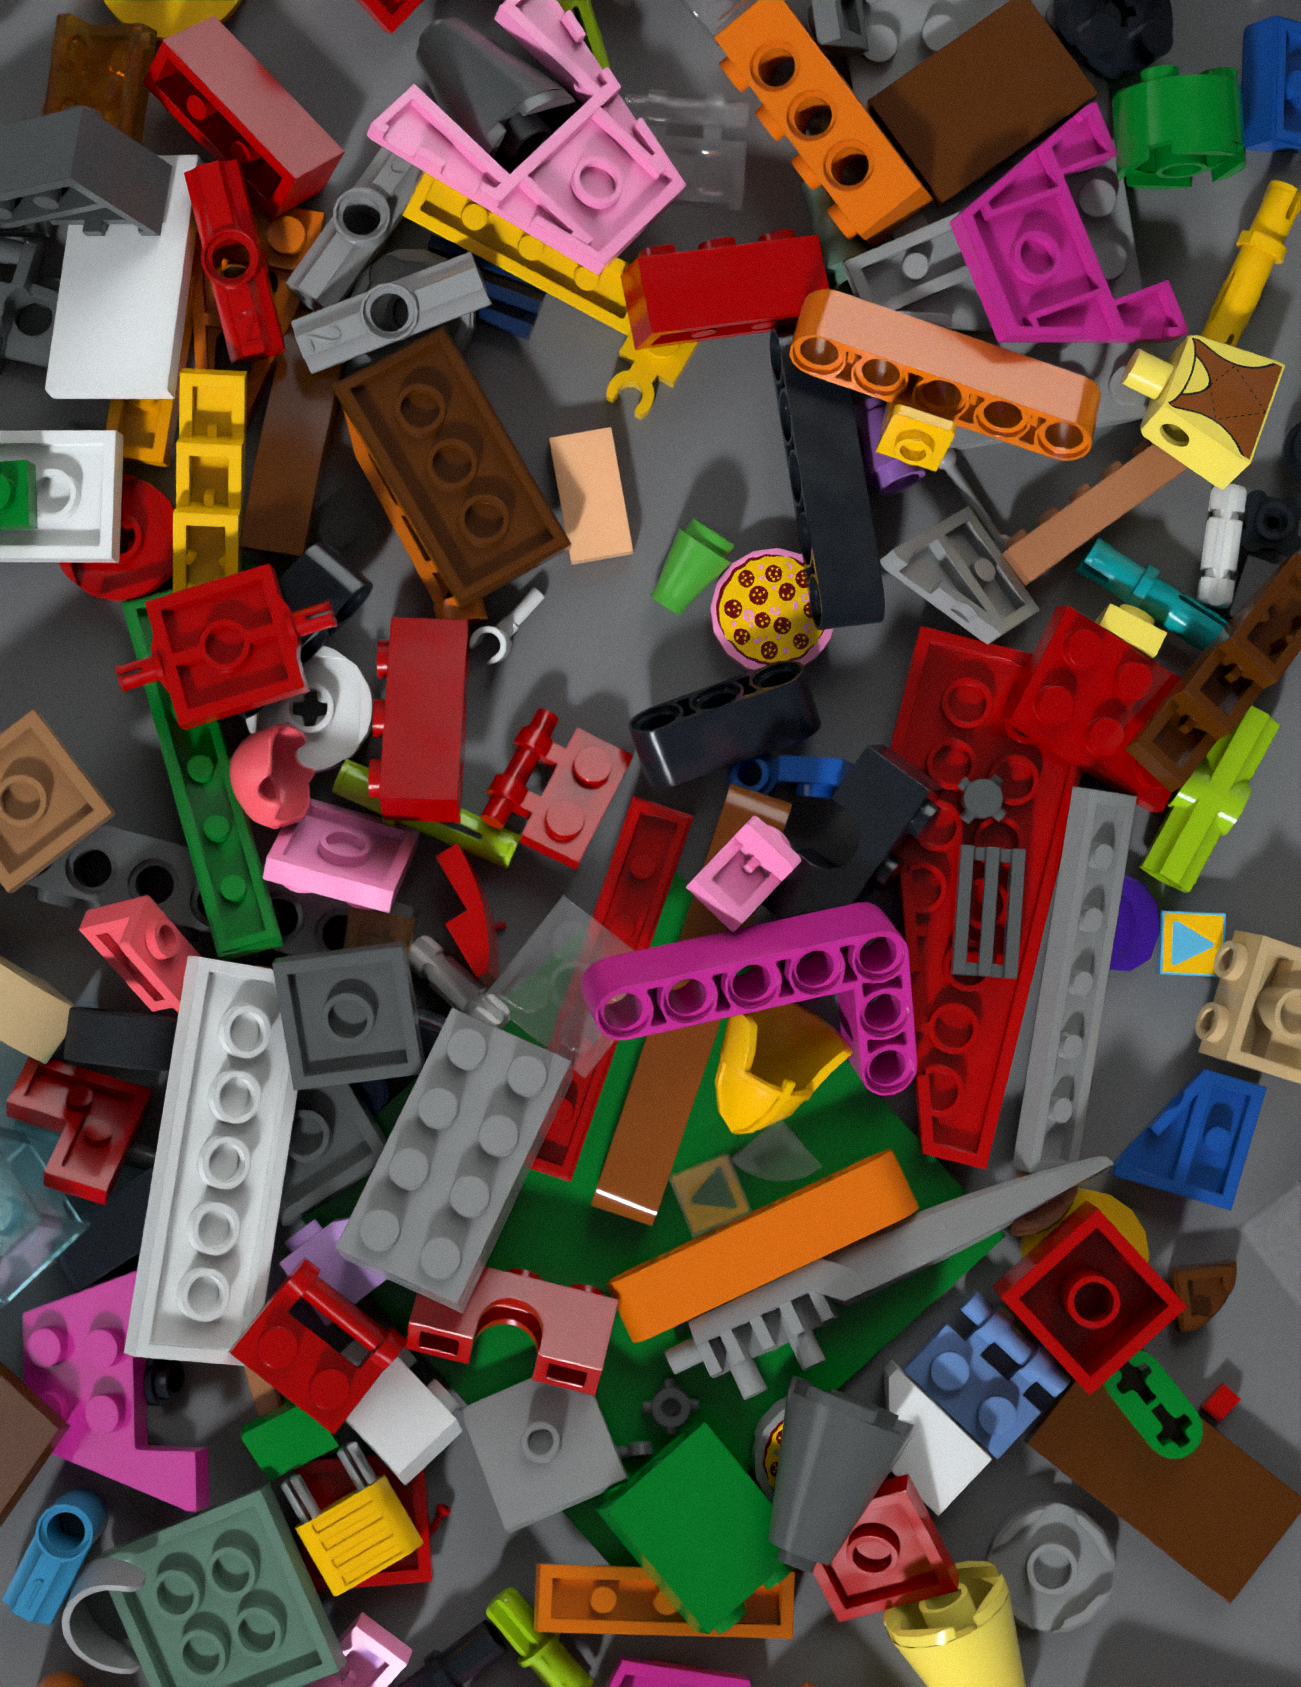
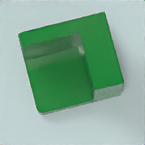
(286, 1440)

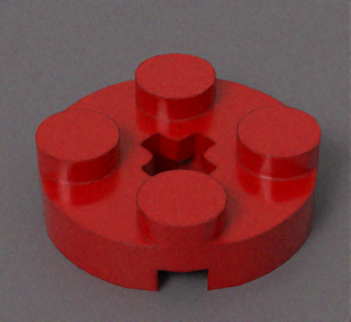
(148, 557)

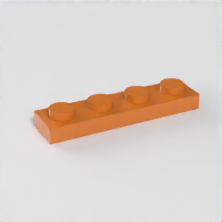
(629, 1602)

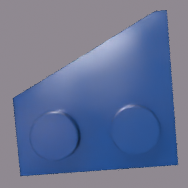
(1197, 1140)

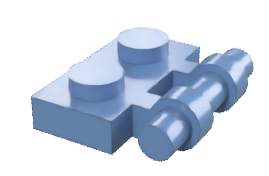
(971, 1388)

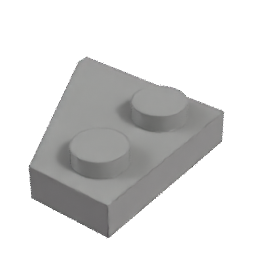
(922, 278)

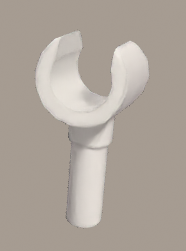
(508, 625)

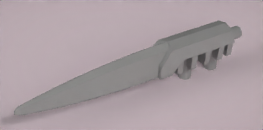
(805, 1298)

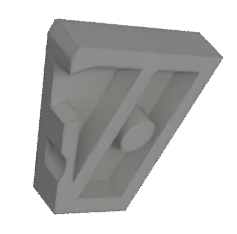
(963, 576)

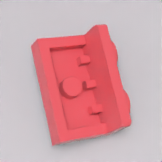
(141, 949)

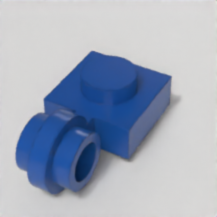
(811, 775)

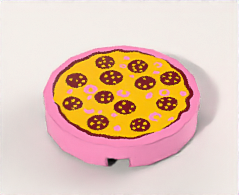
(765, 611)

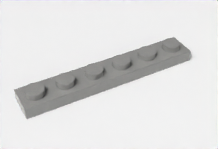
(1074, 979)

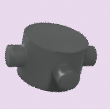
(981, 799)
(670, 1405)

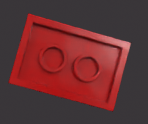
(1087, 701)

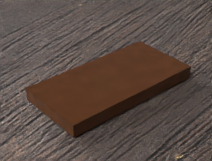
(451, 466)
(1206, 1511)

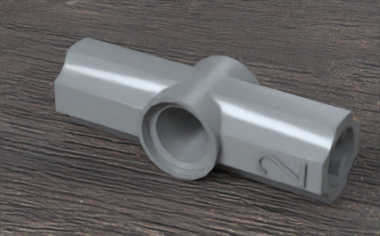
(340, 256)
(351, 325)

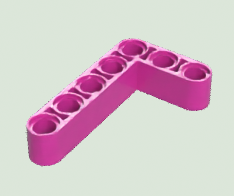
(773, 981)

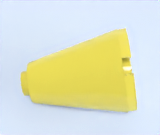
(961, 1635)

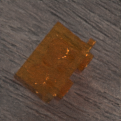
(101, 70)

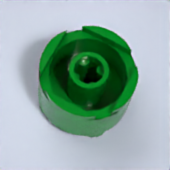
(1179, 127)

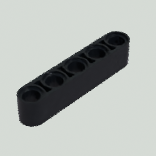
(827, 493)

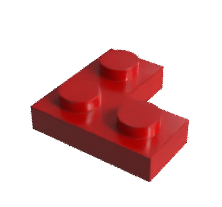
(96, 1121)

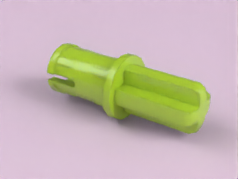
(537, 1649)

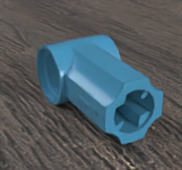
(55, 1557)

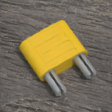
(356, 1532)

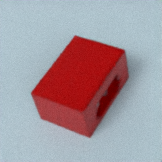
(1220, 1402)

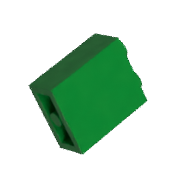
(697, 1529)

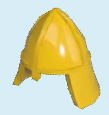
(773, 1064)

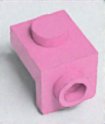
(744, 872)
(371, 1655)

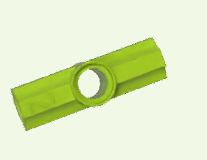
(1208, 803)

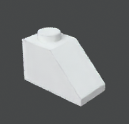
(941, 1453)

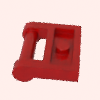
(303, 1363)

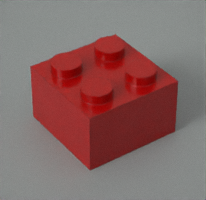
(1089, 1296)

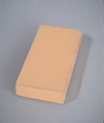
(591, 495)

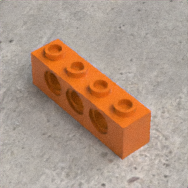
(773, 35)

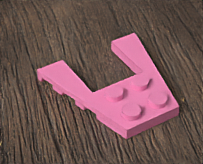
(581, 188)

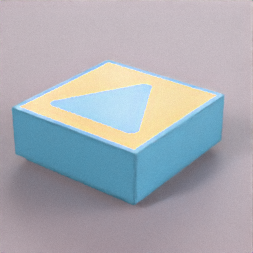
(1189, 942)

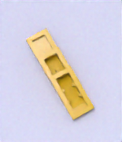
(209, 476)

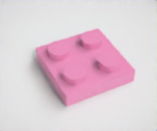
(343, 856)

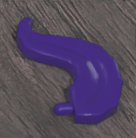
(1136, 926)

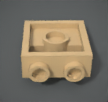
(1255, 1006)

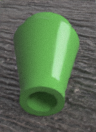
(691, 566)

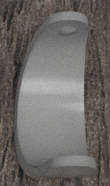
(83, 1632)

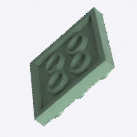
(226, 1601)

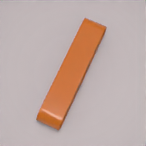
(946, 374)
(762, 1245)

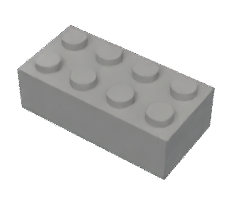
(456, 1160)

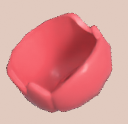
(270, 778)

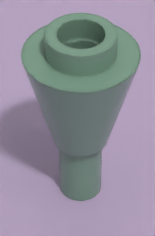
(834, 244)

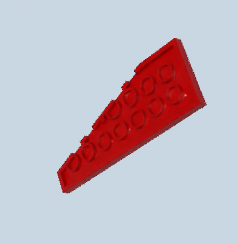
(964, 1022)

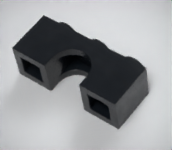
(889, 805)

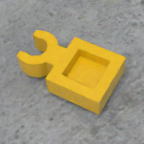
(647, 366)

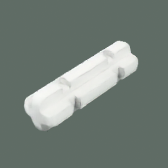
(1221, 546)
(453, 982)

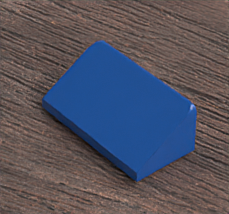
(1272, 85)

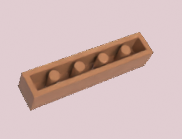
(1090, 511)

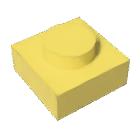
(1133, 627)

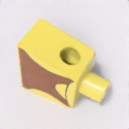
(1205, 404)

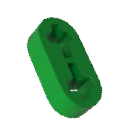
(1163, 1392)

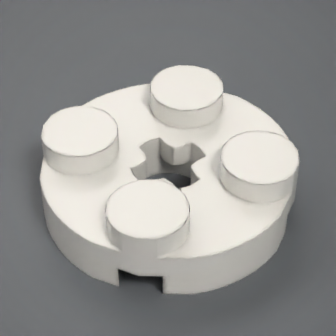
(348, 715)

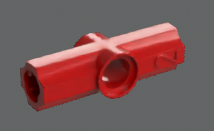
(228, 222)

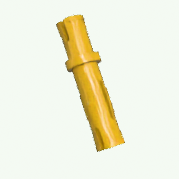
(1258, 253)

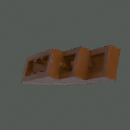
(291, 454)
(1224, 680)

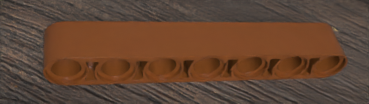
(673, 1059)

